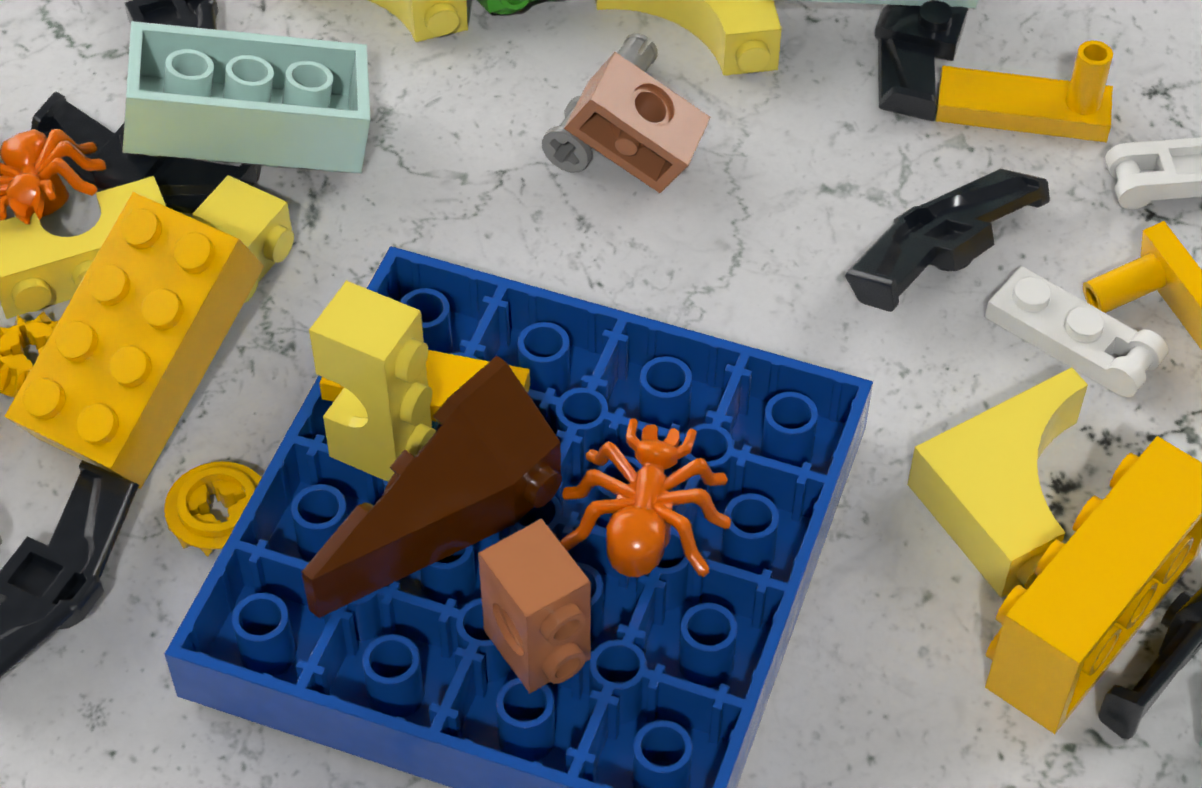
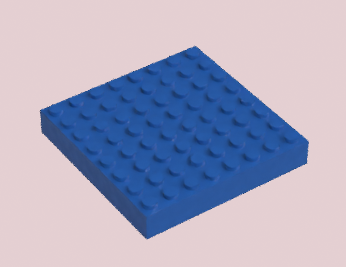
(674, 654)

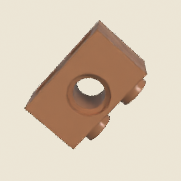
(637, 122)
(536, 606)

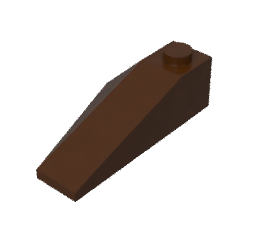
(465, 484)

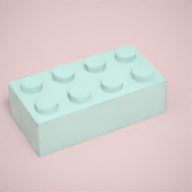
(246, 98)

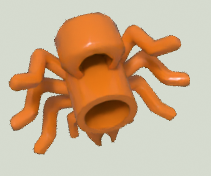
(31, 172)
(644, 506)

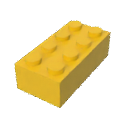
(136, 339)
(1098, 585)

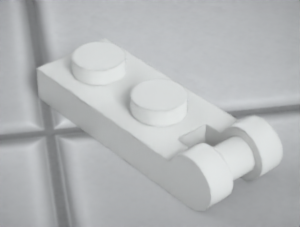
(1175, 173)
(1076, 332)

